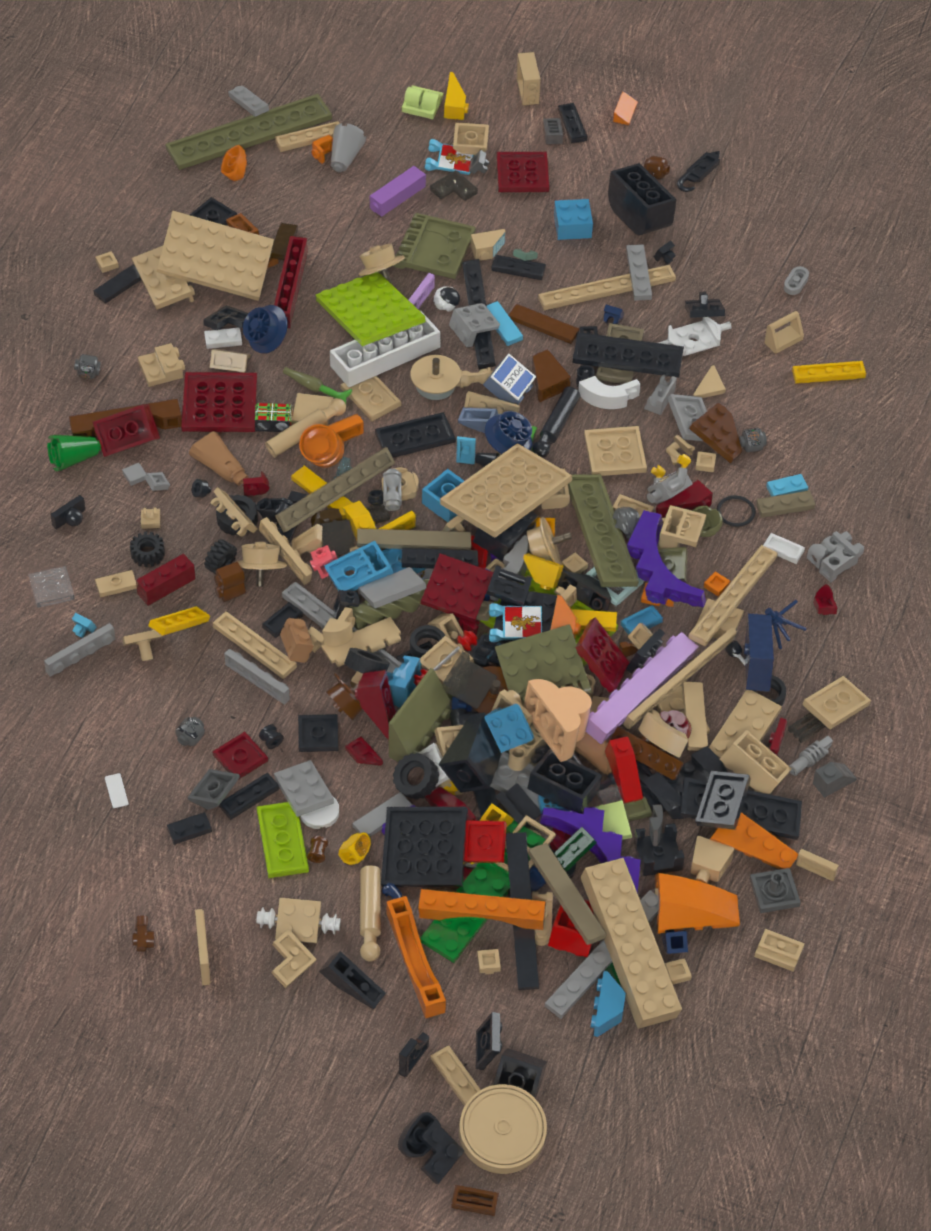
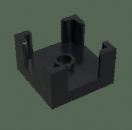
(659, 858)

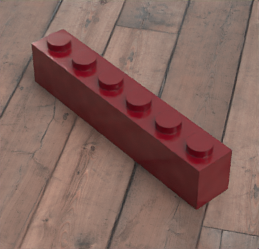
(291, 276)

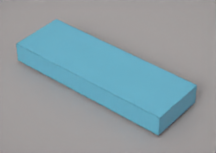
(507, 329)

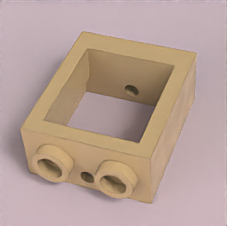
(528, 78)

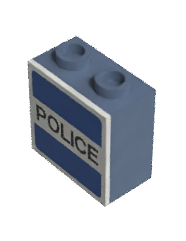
(510, 380)

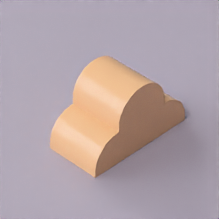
(558, 715)

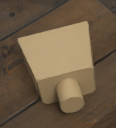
(710, 859)

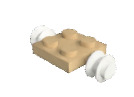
(300, 917)

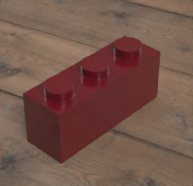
(165, 579)

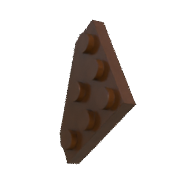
(719, 432)

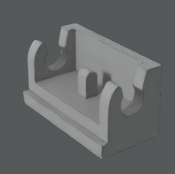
(659, 398)

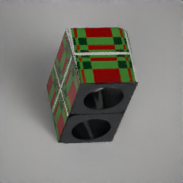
(273, 417)

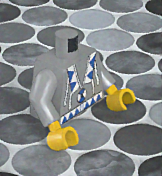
(671, 484)

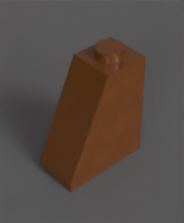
(550, 376)

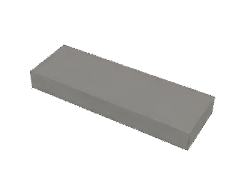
(373, 821)

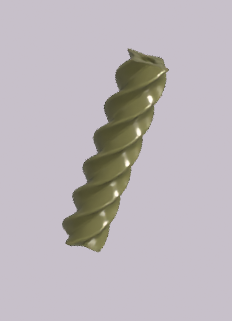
(366, 614)

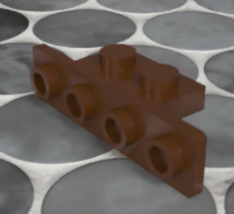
(651, 754)

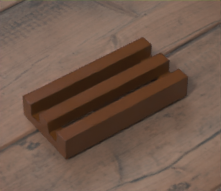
(491, 1205)

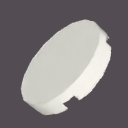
(322, 817)

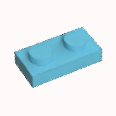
(787, 485)

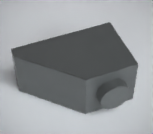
(832, 778)

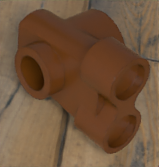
(142, 938)

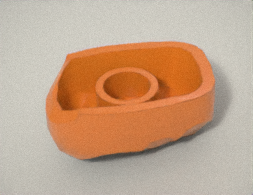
(234, 163)

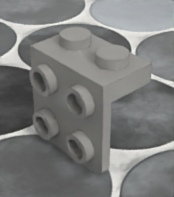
(472, 320)

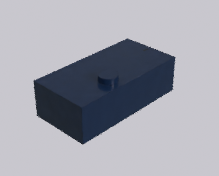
(758, 652)

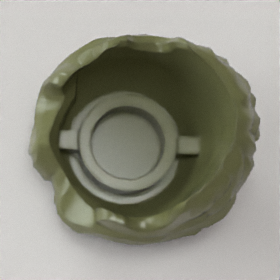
(713, 520)

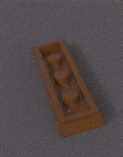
(543, 323)

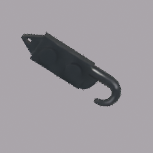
(699, 170)

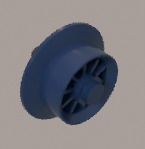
(265, 328)
(508, 430)

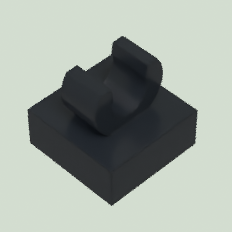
(665, 253)

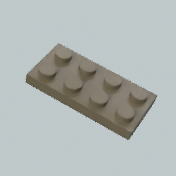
(617, 375)

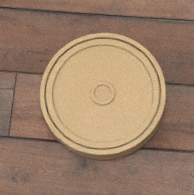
(502, 1129)

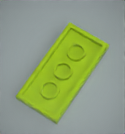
(282, 840)

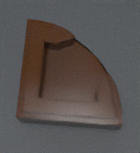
(627, 648)

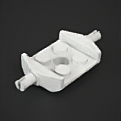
(705, 331)

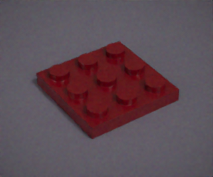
(522, 172)
(457, 588)
(602, 655)

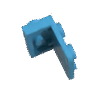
(509, 727)

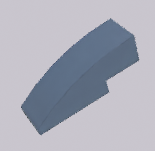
(476, 417)

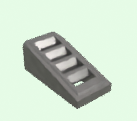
(553, 131)

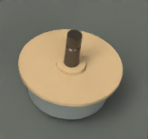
(435, 376)

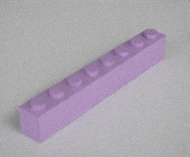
(640, 687)

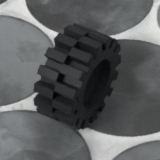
(147, 540)
(220, 555)

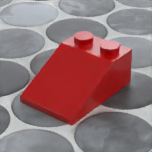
(566, 936)

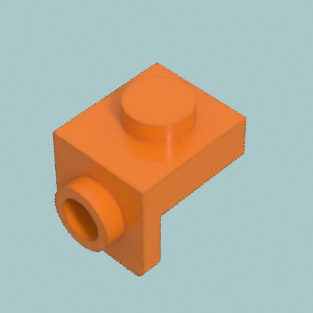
(321, 147)

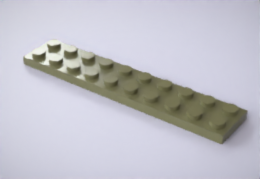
(248, 131)

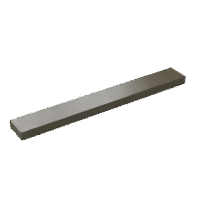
(334, 489)

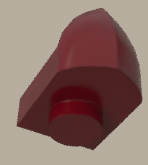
(256, 485)
(824, 601)

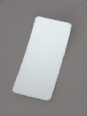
(116, 790)

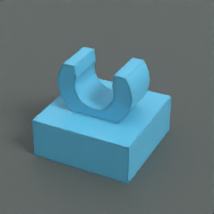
(82, 625)

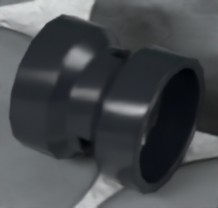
(584, 372)

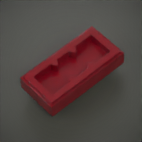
(777, 737)

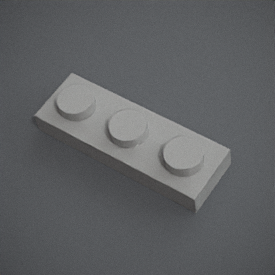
(248, 100)

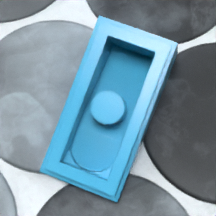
(466, 450)

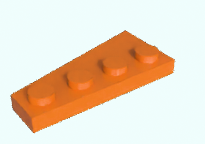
(756, 843)

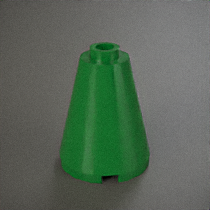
(71, 450)

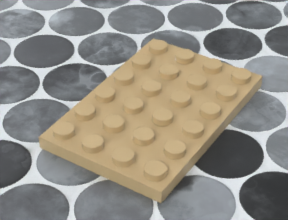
(215, 255)
(506, 490)

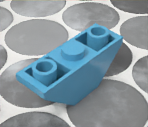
(608, 1005)

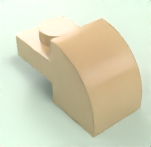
(339, 630)

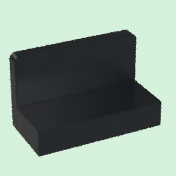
(518, 804)

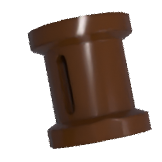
(317, 849)

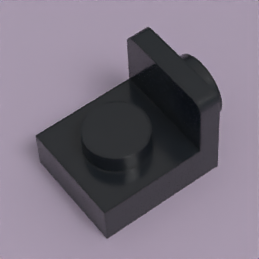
(343, 600)

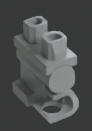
(841, 554)

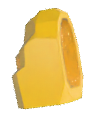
(355, 848)

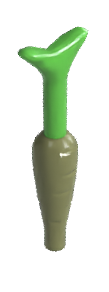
(315, 384)

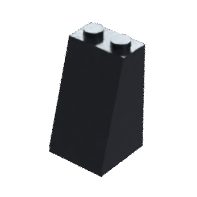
(472, 756)

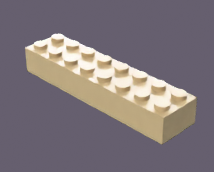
(631, 943)

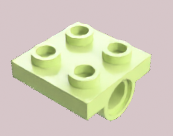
(422, 102)

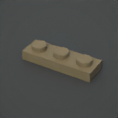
(785, 504)

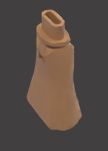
(215, 455)
(594, 752)

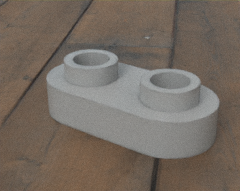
(796, 280)

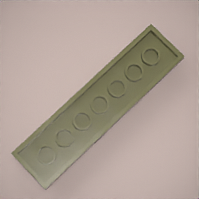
(599, 530)

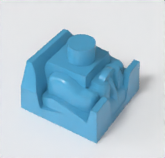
(402, 679)

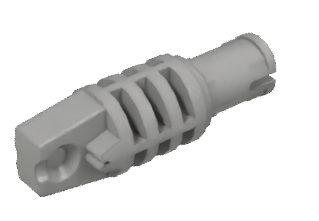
(811, 755)

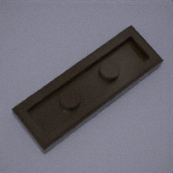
(282, 239)

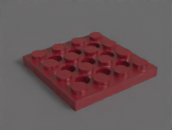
(210, 408)

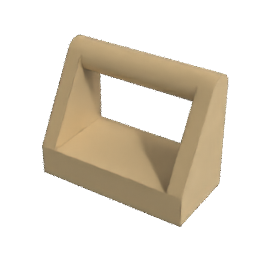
(785, 337)

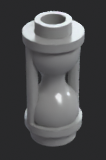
(392, 499)

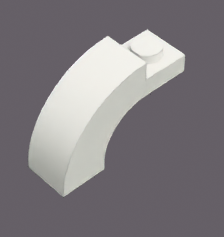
(608, 396)

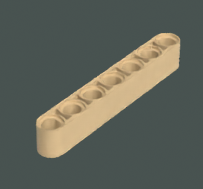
(521, 755)

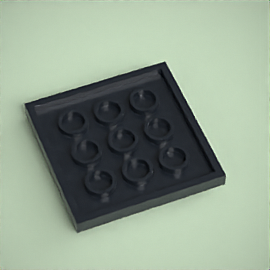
(424, 846)

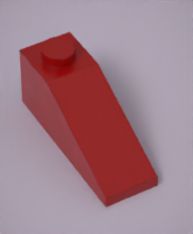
(624, 769)

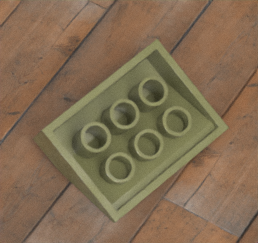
(418, 717)

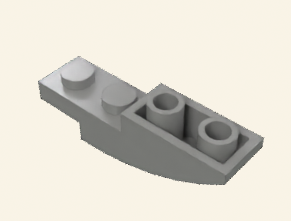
(514, 560)

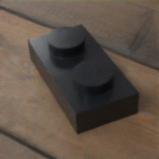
(189, 828)

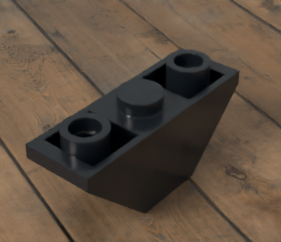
(588, 590)

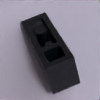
(352, 980)

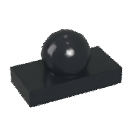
(69, 513)

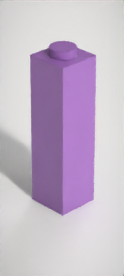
(397, 191)

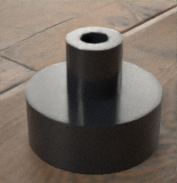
(200, 488)

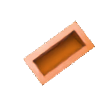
(348, 427)

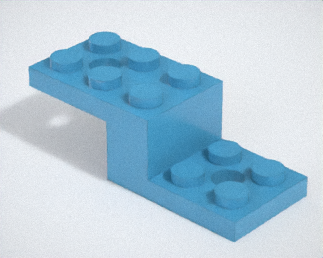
(368, 564)

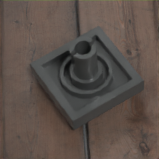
(774, 890)

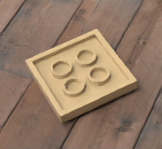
(615, 451)

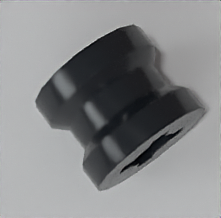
(271, 736)

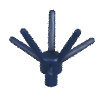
(778, 620)

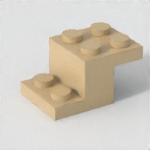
(681, 527)

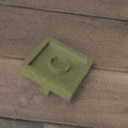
(675, 560)

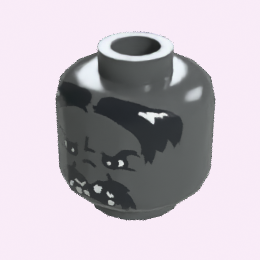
(190, 731)

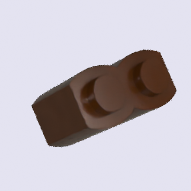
(229, 582)

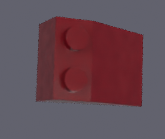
(126, 430)
(376, 699)

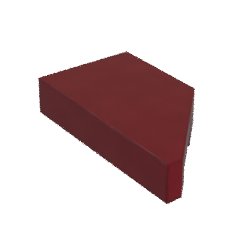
(363, 753)

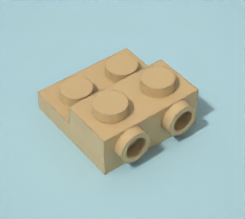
(162, 365)

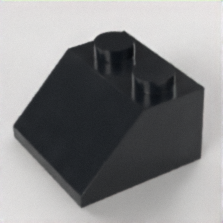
(520, 1071)

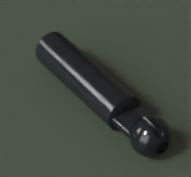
(556, 421)

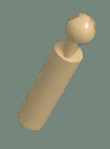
(292, 435)
(370, 911)

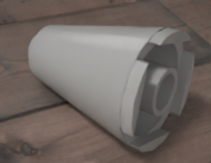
(345, 146)

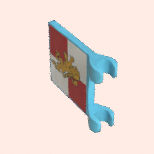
(448, 159)
(517, 622)

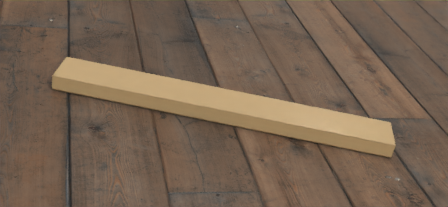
(601, 288)
(732, 595)
(678, 679)

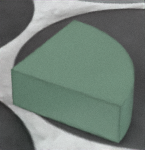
(525, 256)

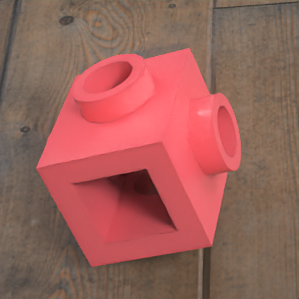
(322, 557)

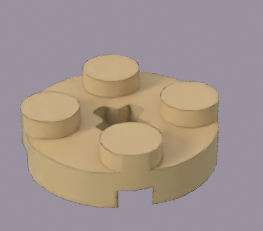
(410, 482)

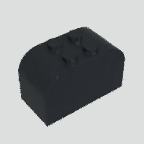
(640, 200)

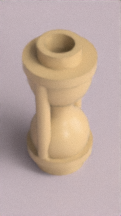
(468, 378)

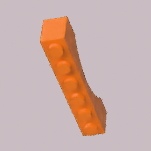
(519, 912)
(407, 937)

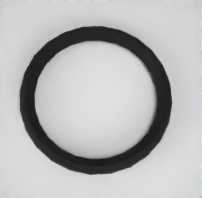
(741, 498)

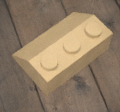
(753, 758)

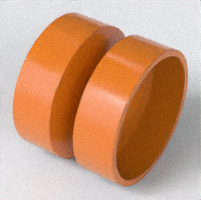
(321, 446)

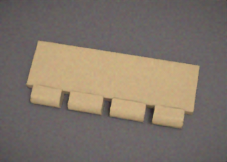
(368, 638)

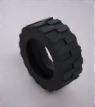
(245, 504)
(365, 661)
(403, 769)

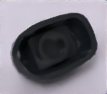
(408, 1142)

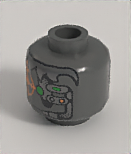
(87, 366)
(753, 439)

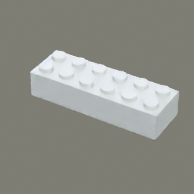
(359, 363)

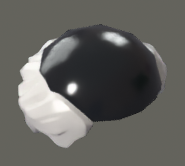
(446, 298)

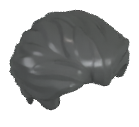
(626, 520)

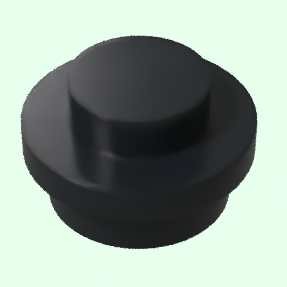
(375, 497)

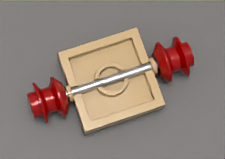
(444, 655)

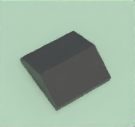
(213, 788)

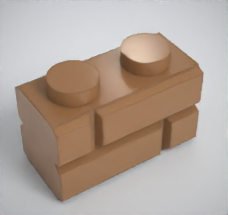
(296, 640)

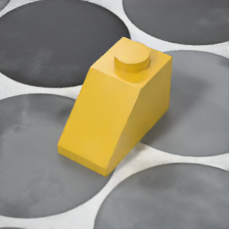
(359, 517)
(543, 571)

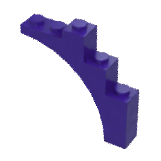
(650, 568)
(608, 843)

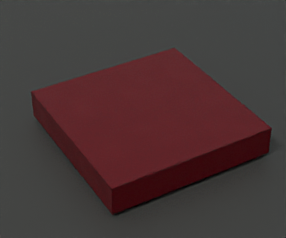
(240, 755)

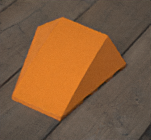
(693, 904)

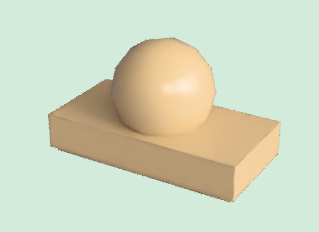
(308, 540)

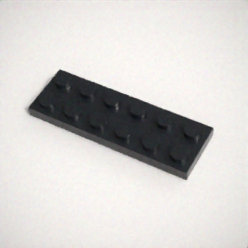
(628, 354)
(773, 813)

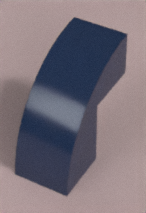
(674, 941)

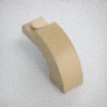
(662, 734)

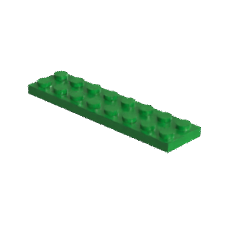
(453, 935)

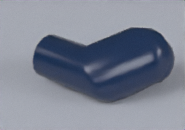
(392, 890)

